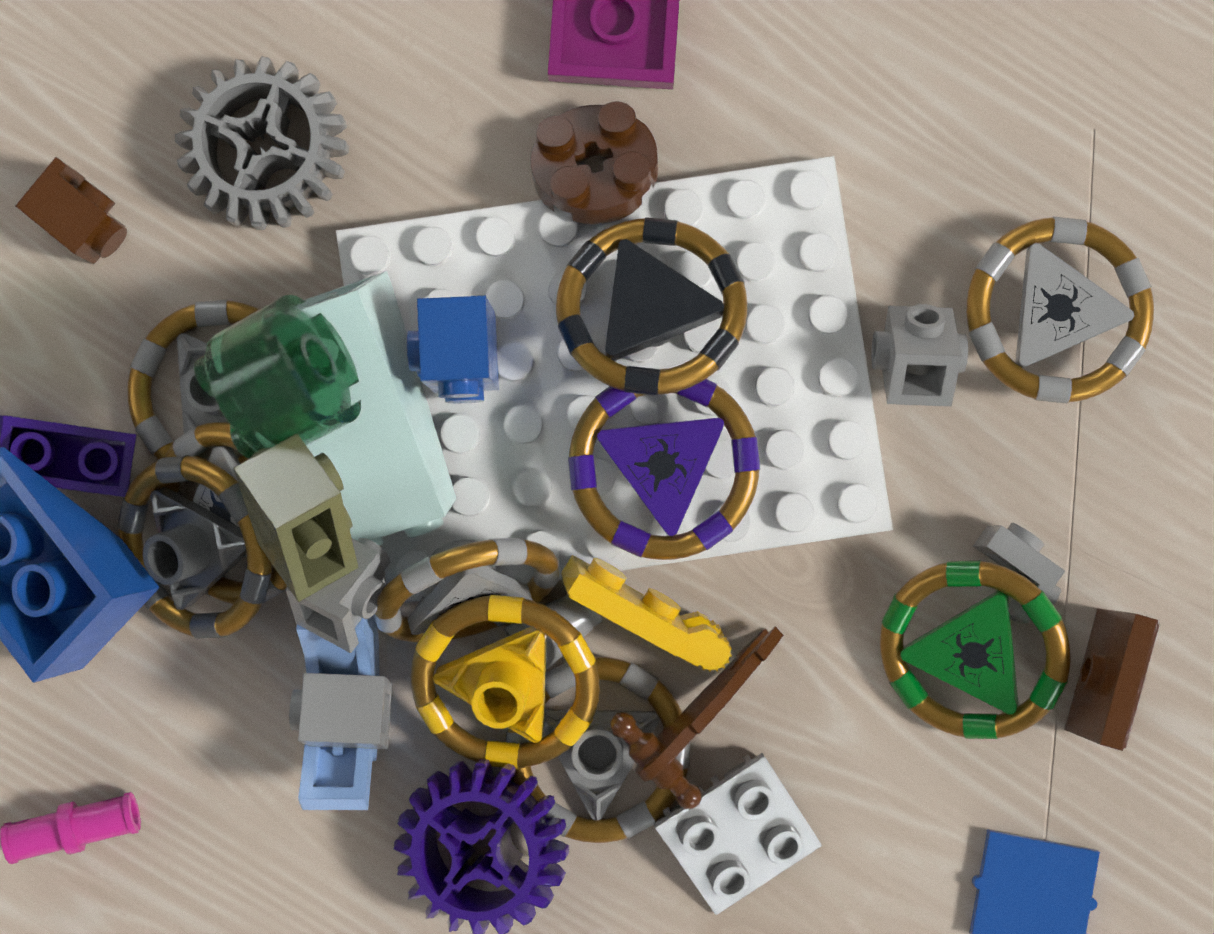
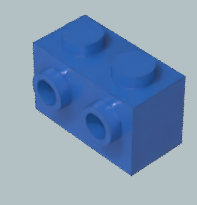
(455, 347)

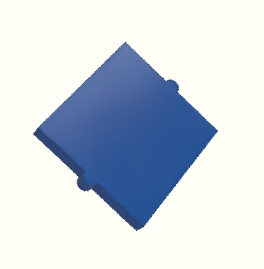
(1033, 886)

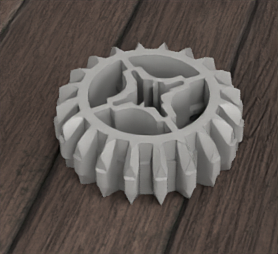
(275, 95)

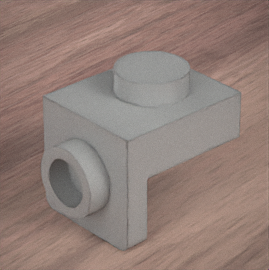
(1020, 552)

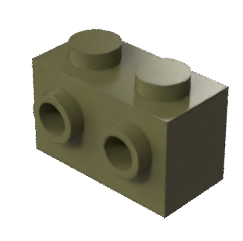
(298, 515)

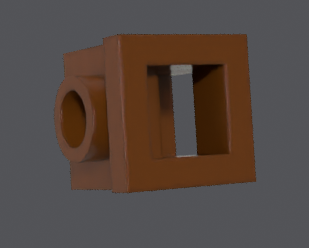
(73, 212)

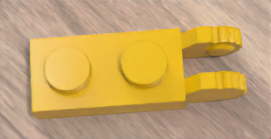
(648, 615)

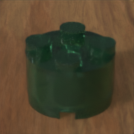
(279, 377)

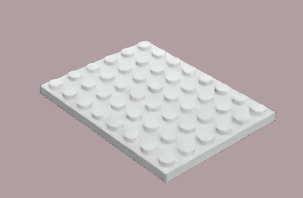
(793, 373)

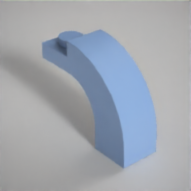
(334, 775)

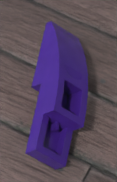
(72, 454)

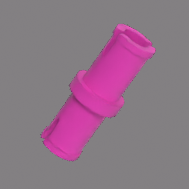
(70, 828)

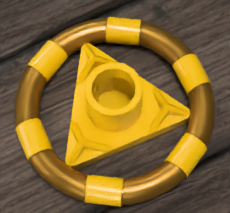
(504, 681)

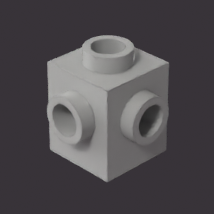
(920, 355)

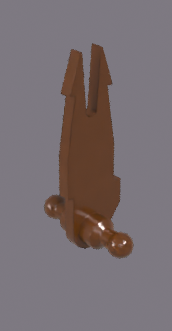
(658, 754)

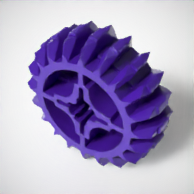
(502, 864)

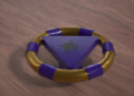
(664, 470)

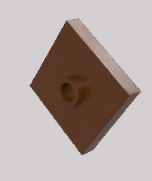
(1112, 677)

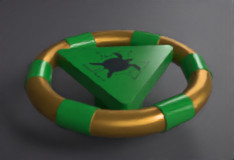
(974, 650)

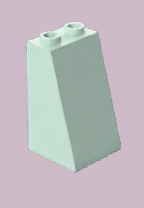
(391, 451)

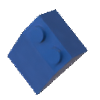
(61, 576)

